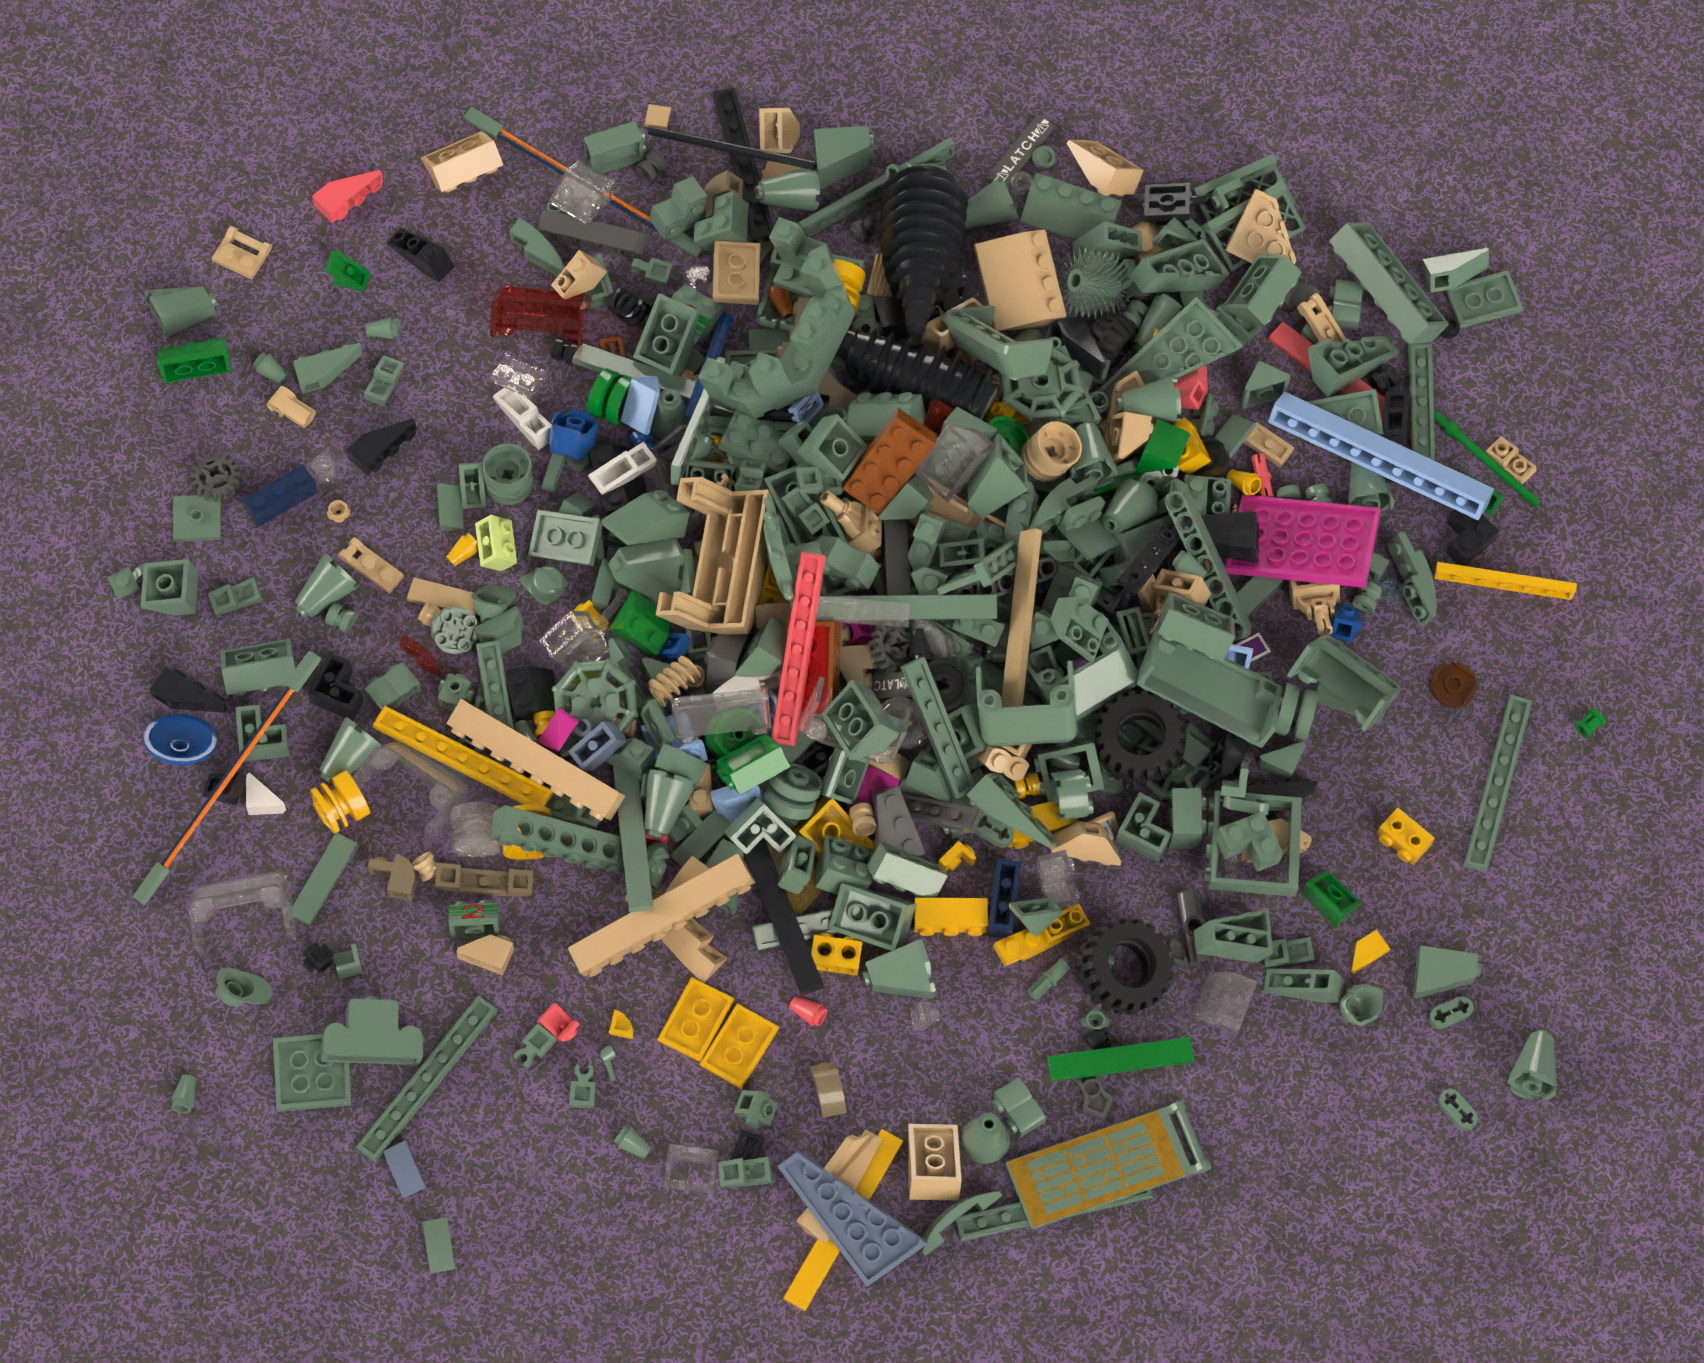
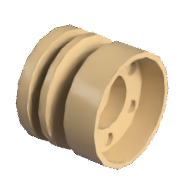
(1051, 451)

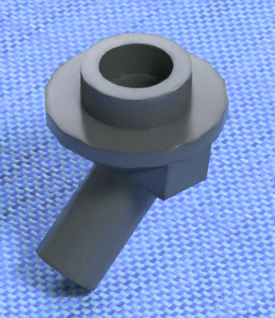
(859, 229)

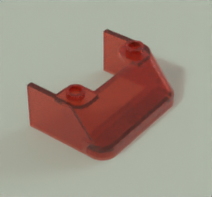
(539, 311)

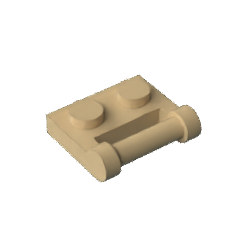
(239, 259)

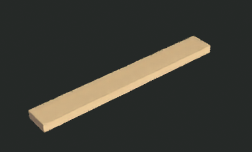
(1021, 618)

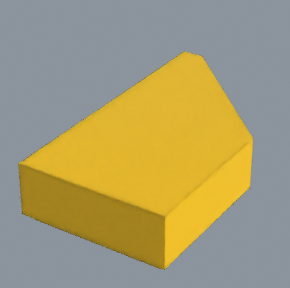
(1368, 950)

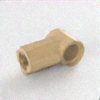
(288, 405)

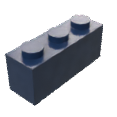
(280, 495)
(1004, 892)

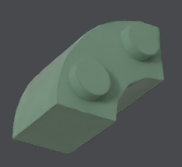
(848, 564)

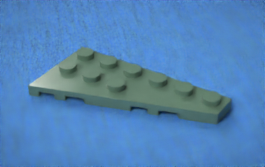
(1181, 347)

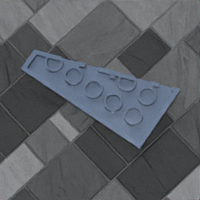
(860, 1229)

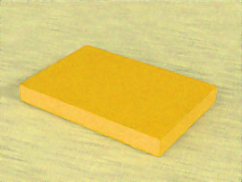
(695, 1019)
(739, 1046)

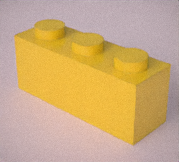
(1047, 814)
(951, 916)

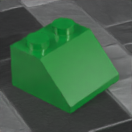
(640, 625)

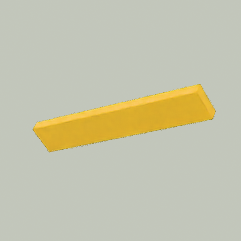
(1504, 580)

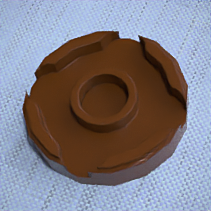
(1446, 685)

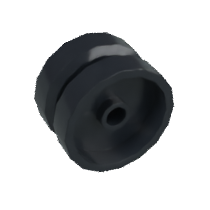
(953, 678)

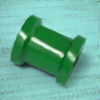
(1590, 723)

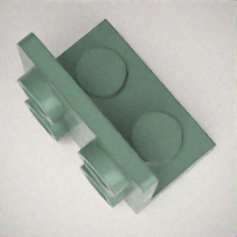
(1085, 531)

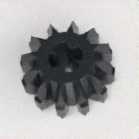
(627, 307)

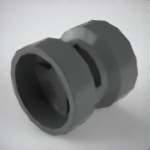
(652, 165)

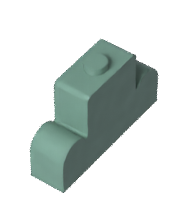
(372, 1036)

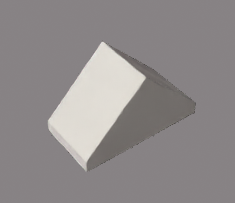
(260, 799)

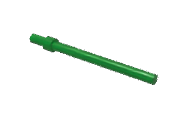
(1452, 429)

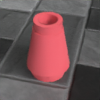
(810, 1011)

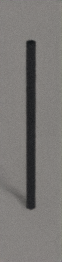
(732, 148)

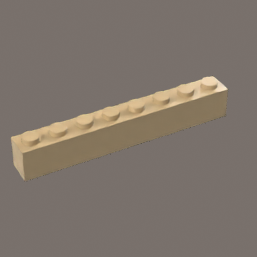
(536, 760)
(668, 912)

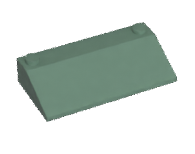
(1212, 689)

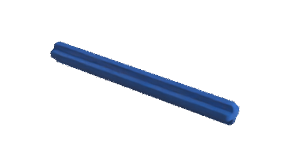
(714, 351)

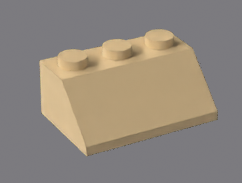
(462, 161)

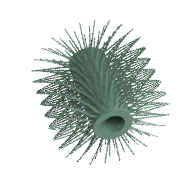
(1094, 283)

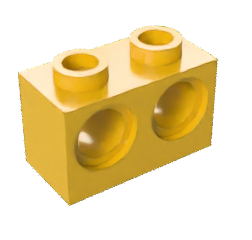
(835, 961)

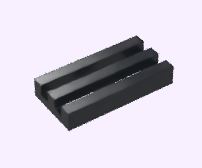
(752, 1137)

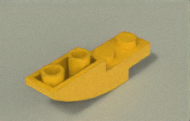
(1024, 944)

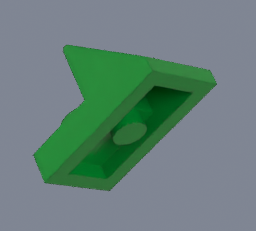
(346, 272)

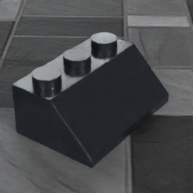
(624, 494)

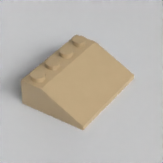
(1020, 281)

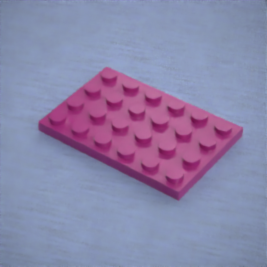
(1311, 541)

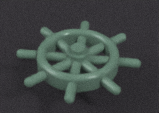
(781, 553)

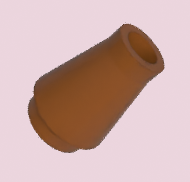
(781, 300)

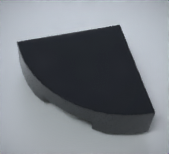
(1098, 1039)

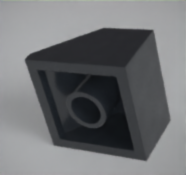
(530, 691)

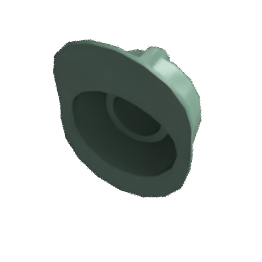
(545, 583)
(492, 601)
(241, 987)

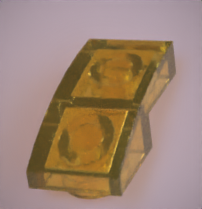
(802, 901)

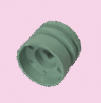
(507, 474)

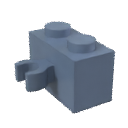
(597, 744)

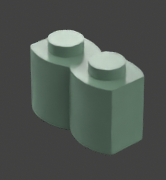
(1346, 303)
(393, 687)
(1019, 1107)

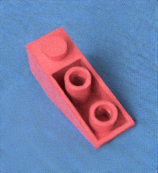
(341, 195)
(1193, 388)

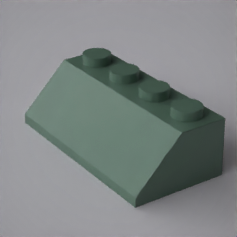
(1066, 208)

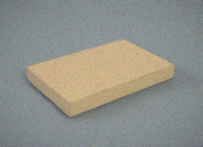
(736, 272)

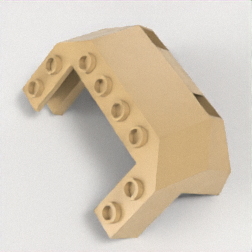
(729, 560)

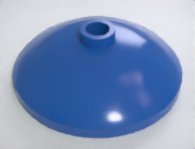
(180, 739)

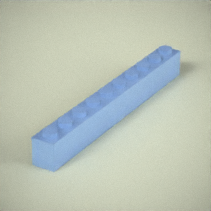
(1381, 455)

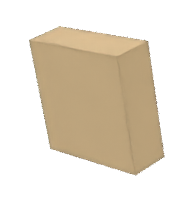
(657, 116)

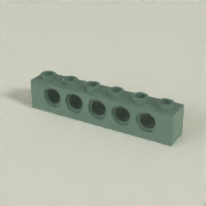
(508, 819)

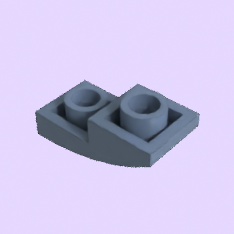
(404, 1169)

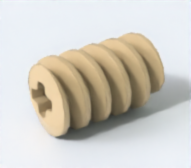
(672, 679)

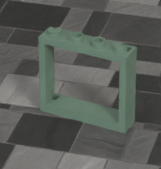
(1277, 803)

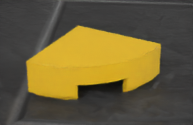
(621, 1025)

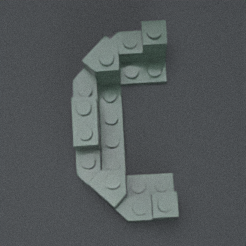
(776, 383)
(928, 576)

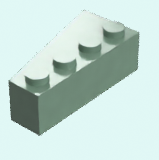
(1180, 269)

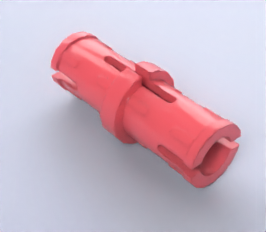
(1262, 472)

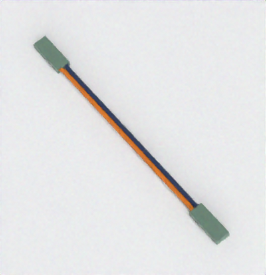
(494, 129)
(160, 870)

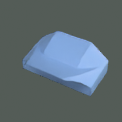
(731, 804)

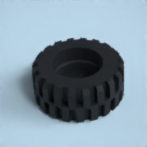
(1140, 767)
(1151, 953)

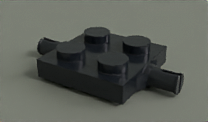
(1167, 201)

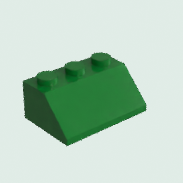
(194, 360)

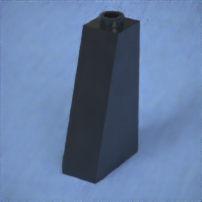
(1232, 534)

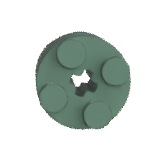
(1071, 794)

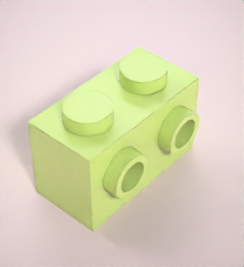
(496, 543)

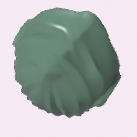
(656, 854)
(1361, 1004)

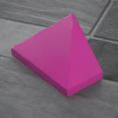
(557, 731)

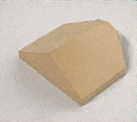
(778, 130)

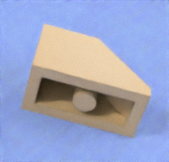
(488, 953)

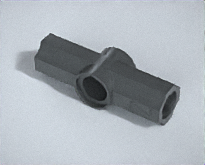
(1191, 914)

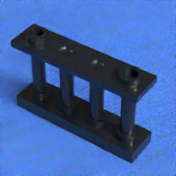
(1145, 564)

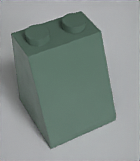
(841, 152)
(997, 480)

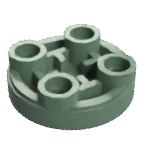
(454, 630)

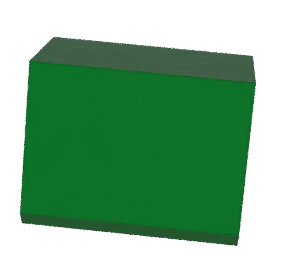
(1163, 448)
(1330, 897)

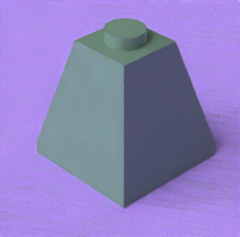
(180, 307)
(649, 567)
(901, 972)

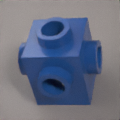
(1345, 622)

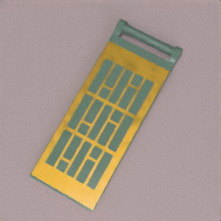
(1104, 1166)

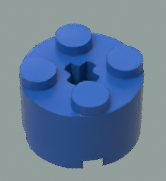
(573, 434)

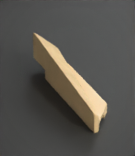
(692, 946)
(849, 1166)

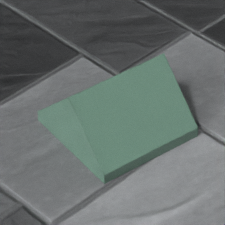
(1264, 385)

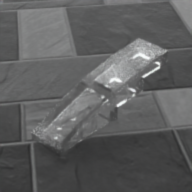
(863, 611)

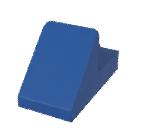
(674, 647)

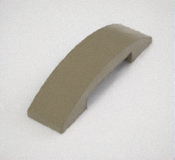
(483, 882)

